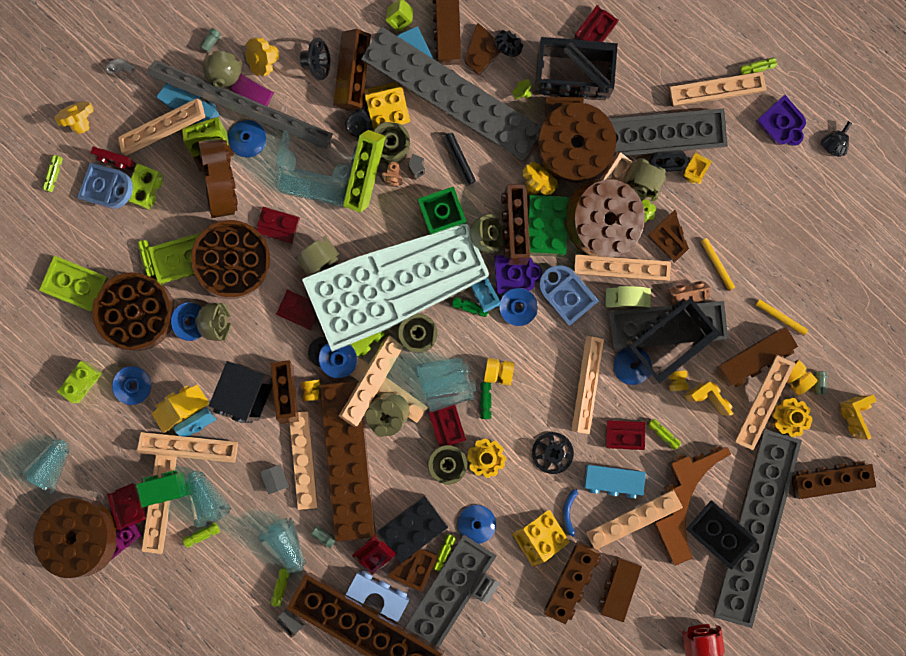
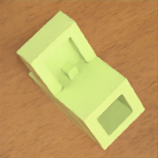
(628, 297)

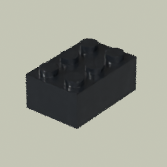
(413, 528)
(722, 534)

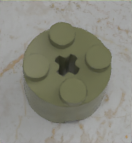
(399, 135)
(645, 179)
(317, 256)
(425, 341)
(378, 411)
(441, 473)

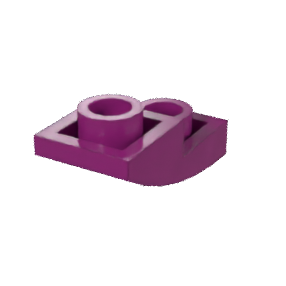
(252, 90)
(126, 538)

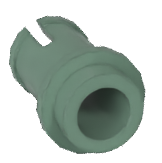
(210, 39)
(821, 384)
(324, 537)

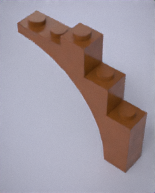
(687, 474)

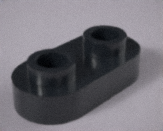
(668, 160)

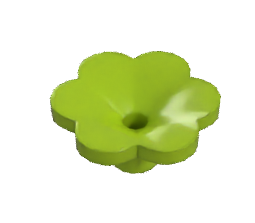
(522, 89)
(651, 208)

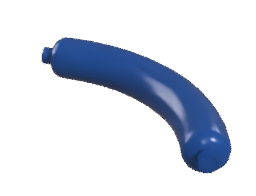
(566, 512)

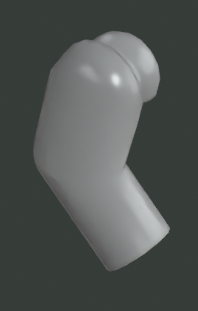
(119, 65)

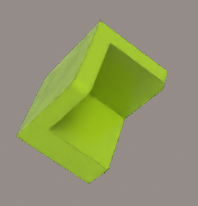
(399, 14)

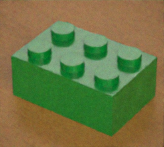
(547, 225)

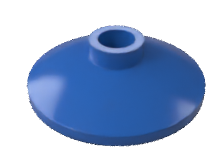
(249, 147)
(180, 313)
(516, 316)
(334, 367)
(625, 372)
(122, 385)
(477, 513)

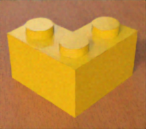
(179, 407)

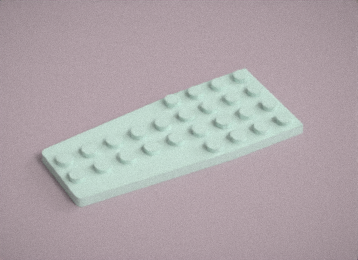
(393, 284)

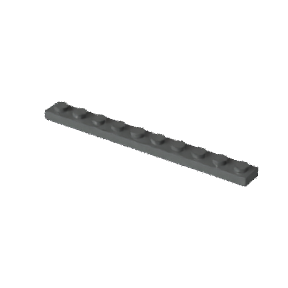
(239, 103)

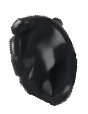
(358, 122)
(837, 141)

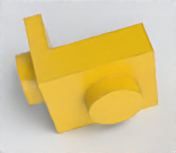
(696, 168)

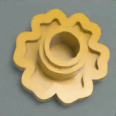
(260, 56)
(75, 116)
(539, 180)
(792, 417)
(486, 458)

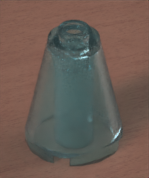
(47, 465)
(205, 500)
(284, 545)

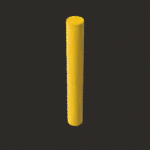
(718, 265)
(782, 317)

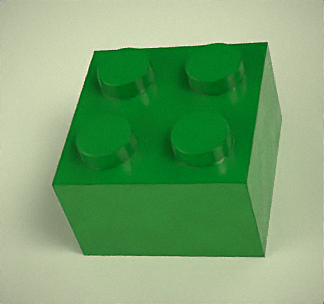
(441, 211)
(159, 490)

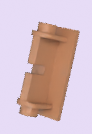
(393, 175)
(698, 290)

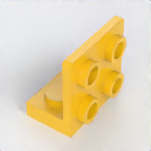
(386, 104)
(712, 391)
(851, 411)
(541, 538)

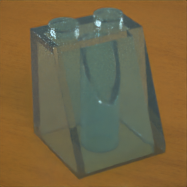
(446, 383)

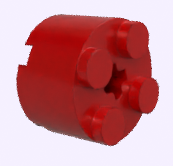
(703, 641)

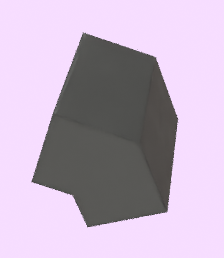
(416, 166)
(274, 479)
(486, 588)
(289, 622)

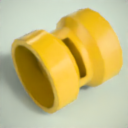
(678, 381)
(311, 390)

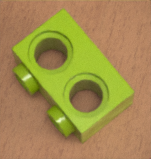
(202, 131)
(140, 186)
(79, 382)

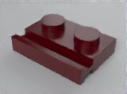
(597, 26)
(118, 160)
(277, 225)
(297, 310)
(447, 426)
(625, 435)
(126, 506)
(374, 554)

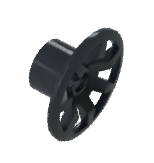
(313, 59)
(553, 453)

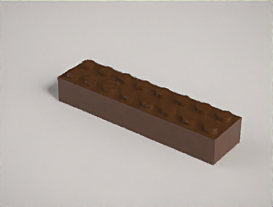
(347, 466)
(355, 622)

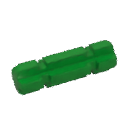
(468, 307)
(485, 400)

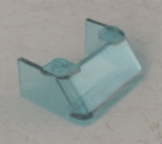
(310, 184)

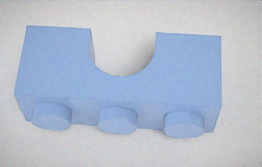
(394, 601)

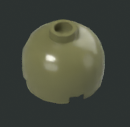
(221, 69)
(487, 234)
(213, 321)

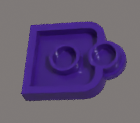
(783, 122)
(515, 276)

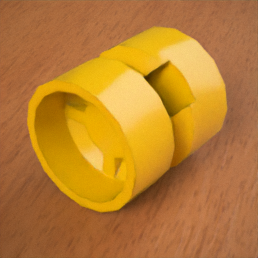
(499, 371)
(800, 379)

